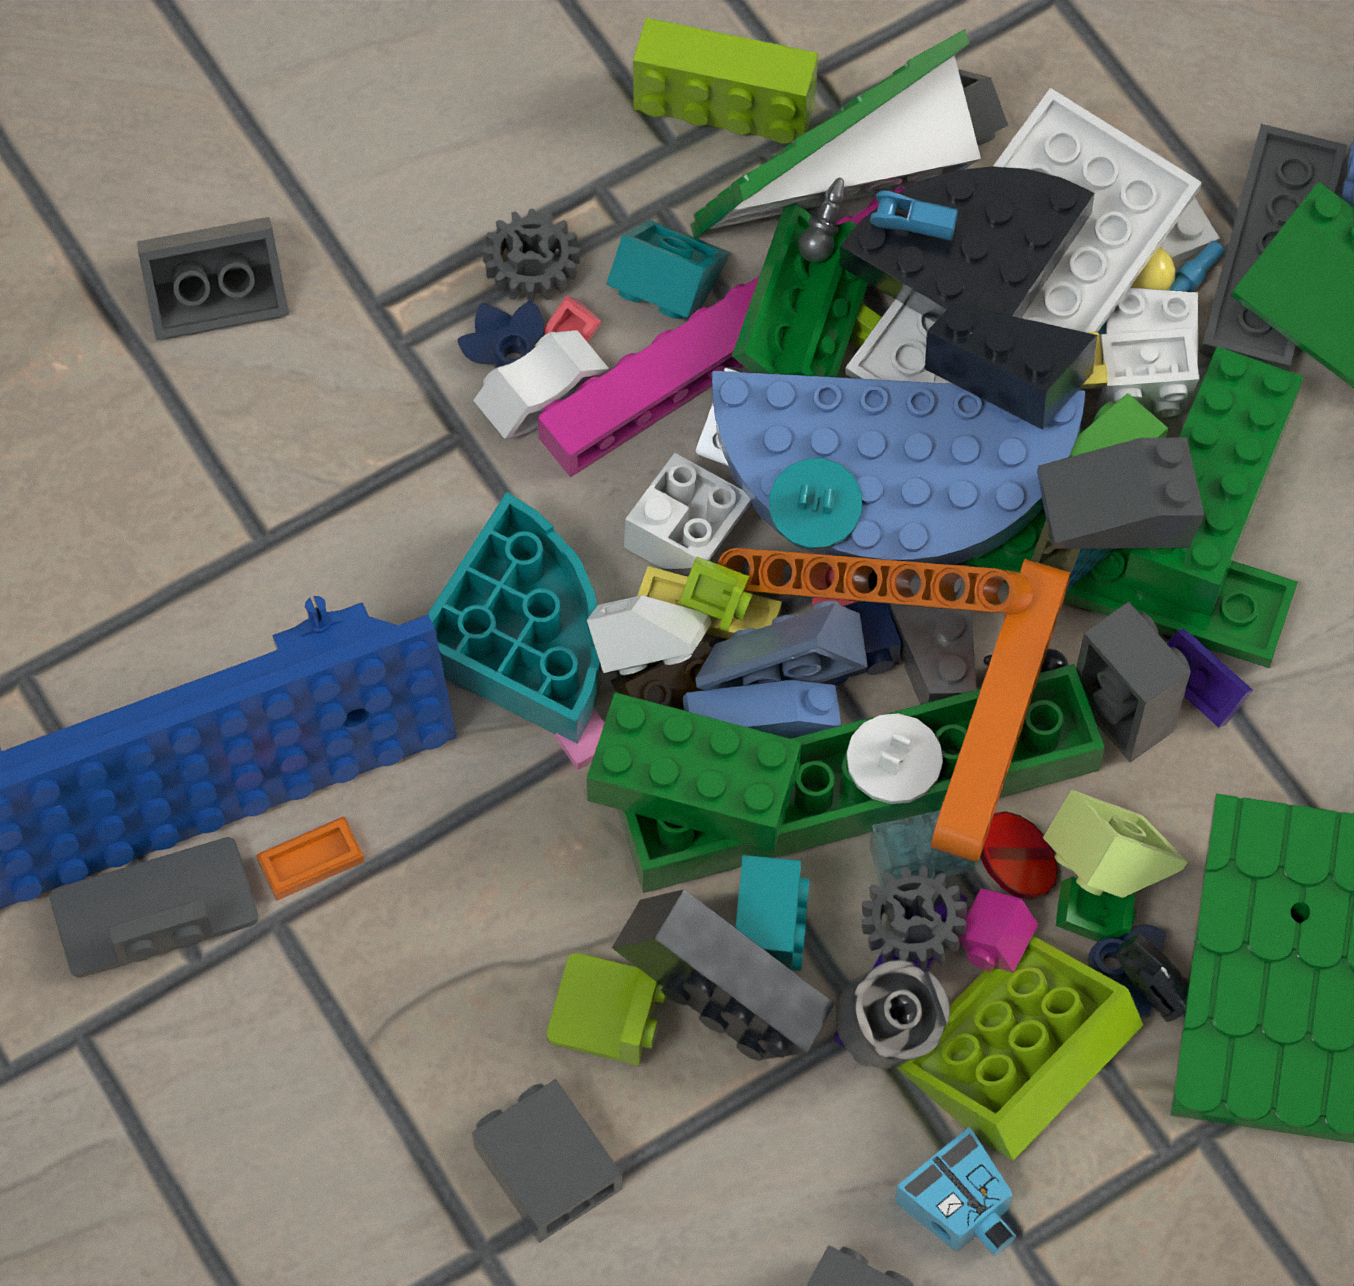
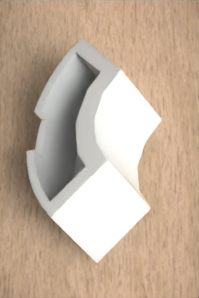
(550, 372)

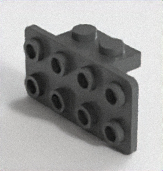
(153, 907)

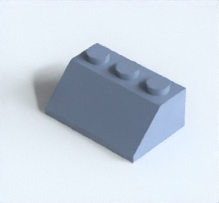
(794, 647)

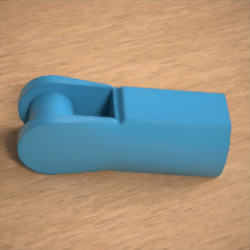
(923, 216)

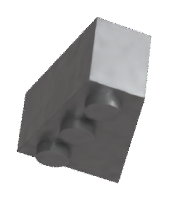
(936, 646)

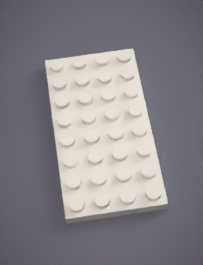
(1132, 213)

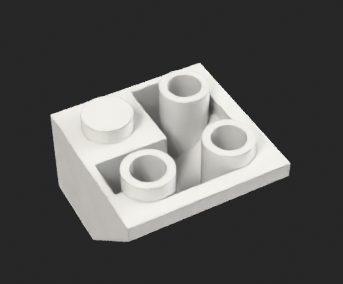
(683, 515)
(643, 632)

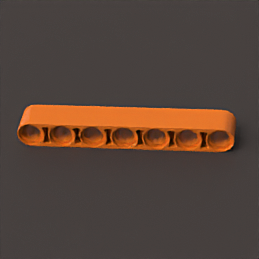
(892, 584)
(999, 716)

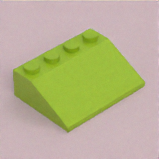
(1024, 1045)

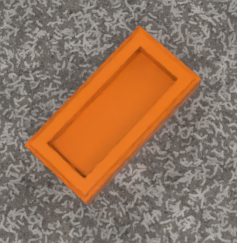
(310, 858)

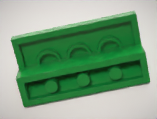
(800, 307)

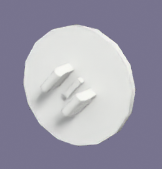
(894, 758)

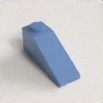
(777, 708)

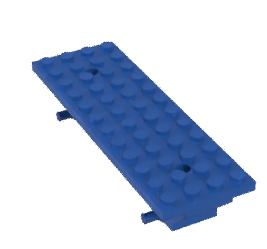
(221, 748)

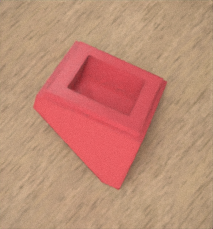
(573, 316)

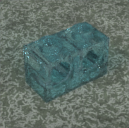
(908, 844)

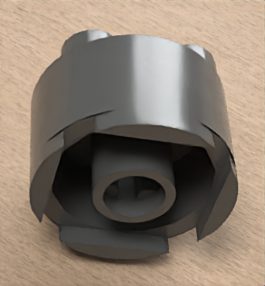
(869, 1029)

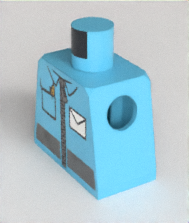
(959, 1196)

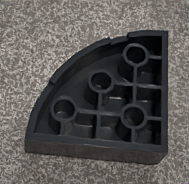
(1002, 250)

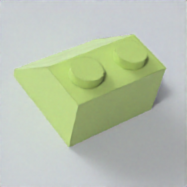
(1110, 846)

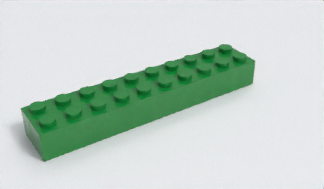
(826, 806)

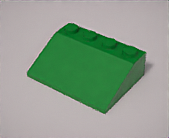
(1307, 281)

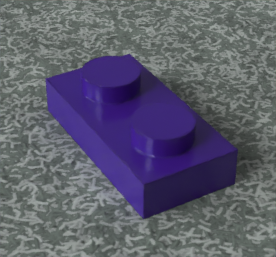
(1211, 683)

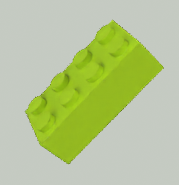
(724, 81)

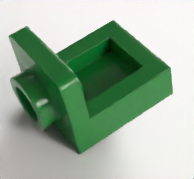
(1092, 914)

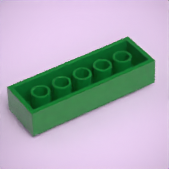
(1232, 444)

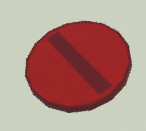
(1019, 857)

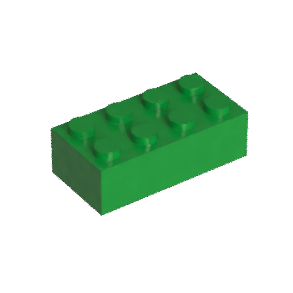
(694, 771)

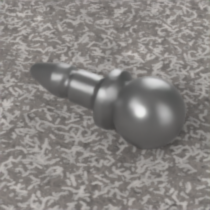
(817, 241)

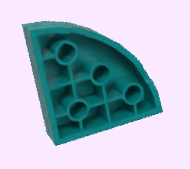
(518, 622)

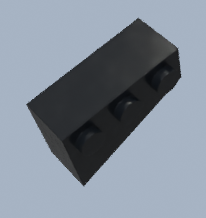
(1010, 360)

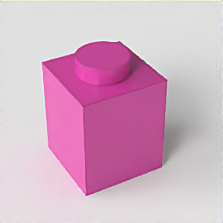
(997, 931)

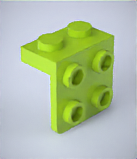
(605, 1009)

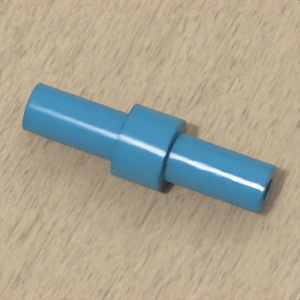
(1193, 272)

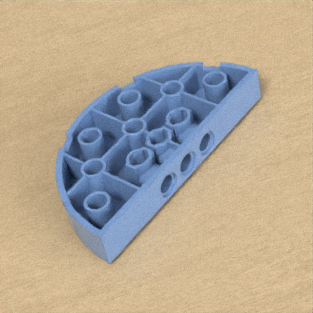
(933, 462)

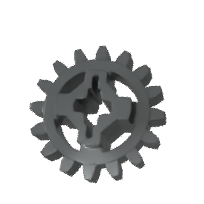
(531, 255)
(911, 898)

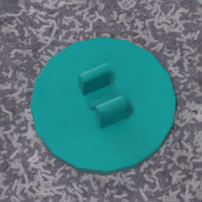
(815, 503)

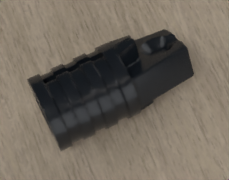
(1154, 976)

